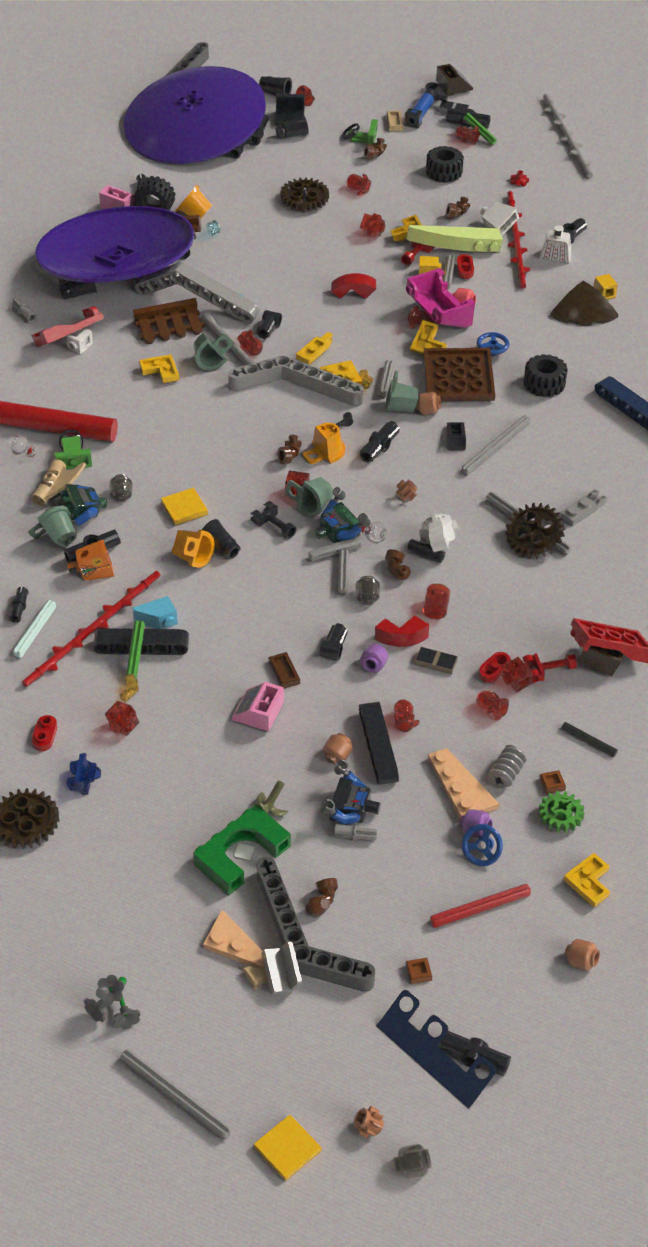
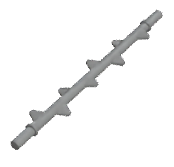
(567, 133)

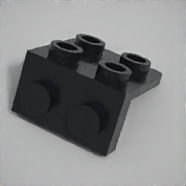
(289, 107)

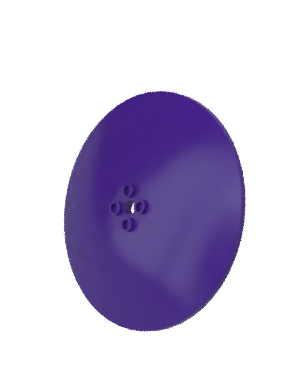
(174, 131)
(114, 244)

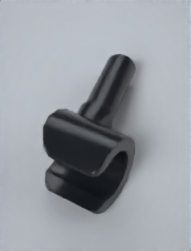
(347, 420)

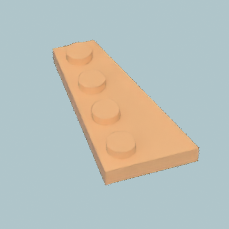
(460, 784)

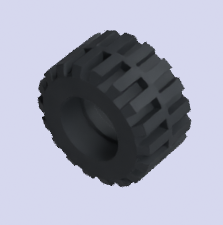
(444, 164)
(158, 188)
(545, 375)

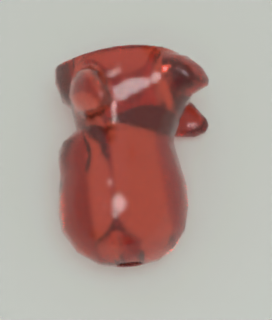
(309, 98)
(466, 134)
(356, 182)
(416, 317)
(252, 344)
(493, 704)
(404, 716)

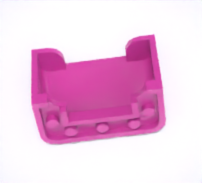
(438, 302)

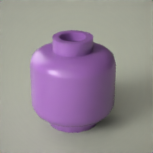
(374, 658)
(475, 817)

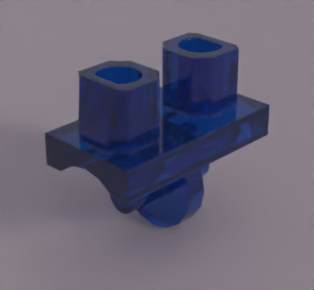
(84, 772)

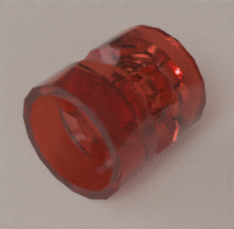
(436, 601)

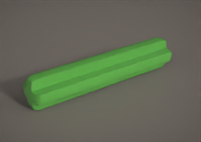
(483, 132)
(135, 648)

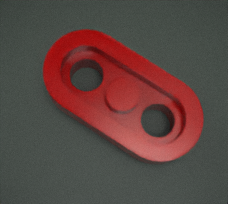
(465, 266)
(491, 668)
(45, 728)

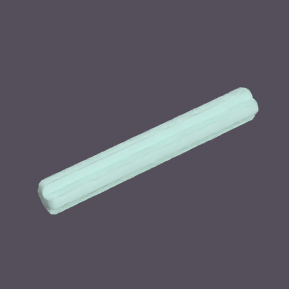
(34, 629)

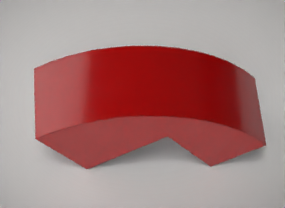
(360, 283)
(409, 634)

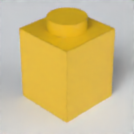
(428, 263)
(606, 286)

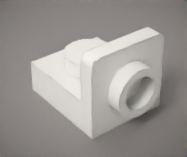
(81, 342)

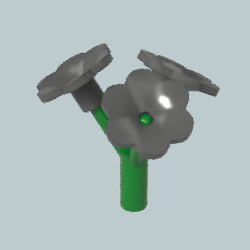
(111, 990)

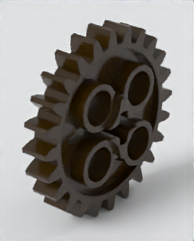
(293, 194)
(527, 543)
(27, 818)

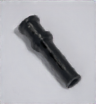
(255, 139)

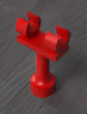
(409, 256)
(538, 674)

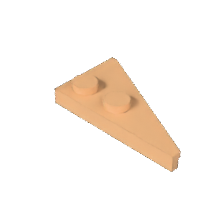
(232, 942)

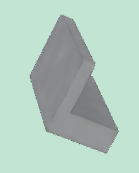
(281, 969)

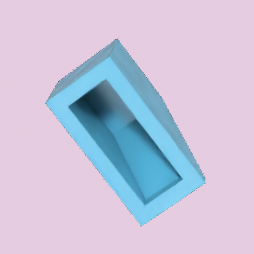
(157, 613)

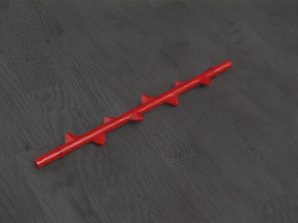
(516, 243)
(101, 622)

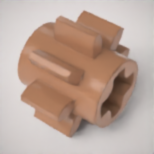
(406, 490)
(368, 1121)

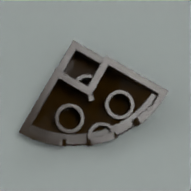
(584, 306)

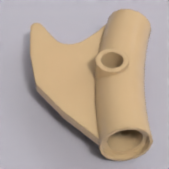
(55, 481)

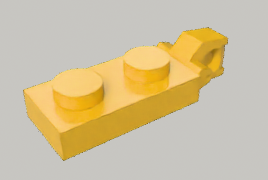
(314, 348)

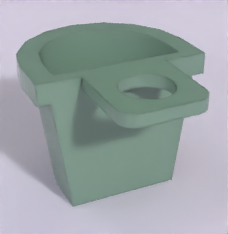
(209, 354)
(400, 396)
(311, 496)
(58, 526)

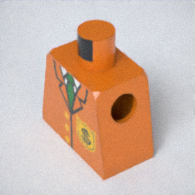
(92, 562)

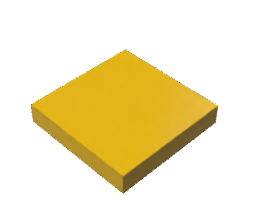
(184, 506)
(287, 1147)

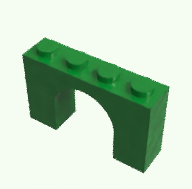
(251, 826)

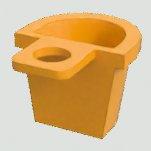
(195, 203)
(327, 444)
(194, 547)

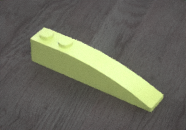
(457, 237)

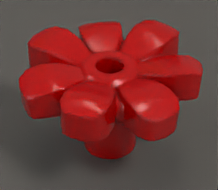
(519, 179)

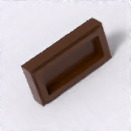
(284, 670)

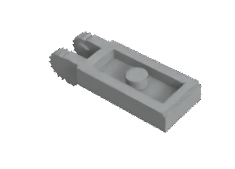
(583, 508)

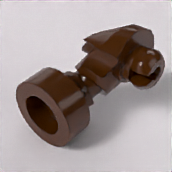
(374, 150)
(457, 209)
(290, 450)
(393, 560)
(320, 904)

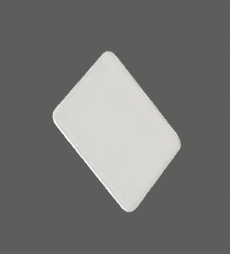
(244, 851)

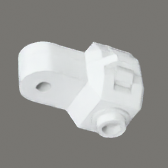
(438, 531)

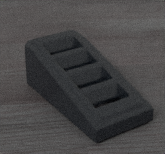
(456, 436)

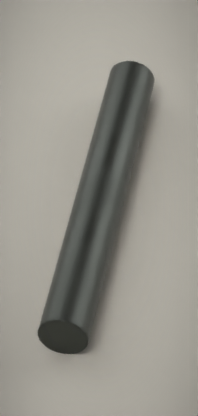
(589, 738)

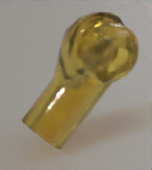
(367, 379)
(132, 688)

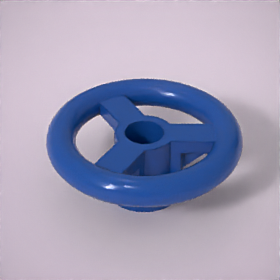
(495, 347)
(477, 845)

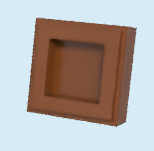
(552, 782)
(418, 970)

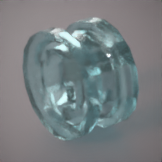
(213, 227)

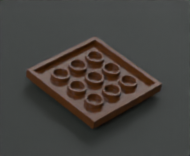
(459, 373)

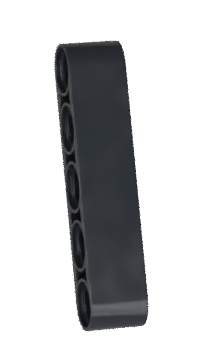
(153, 643)
(378, 743)

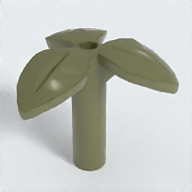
(267, 804)

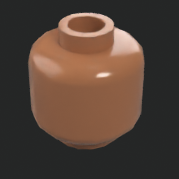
(428, 403)
(337, 748)
(582, 954)

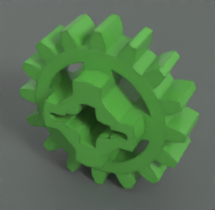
(561, 811)

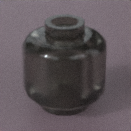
(120, 488)
(367, 590)
(413, 1161)

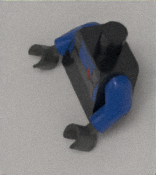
(350, 799)

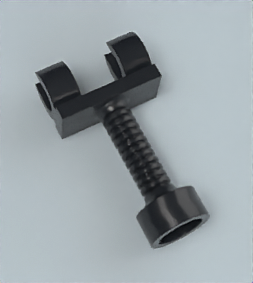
(271, 510)

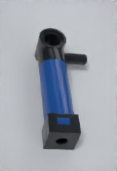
(414, 116)

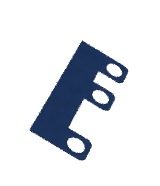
(424, 1051)

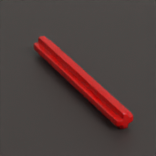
(480, 905)

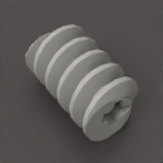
(506, 767)

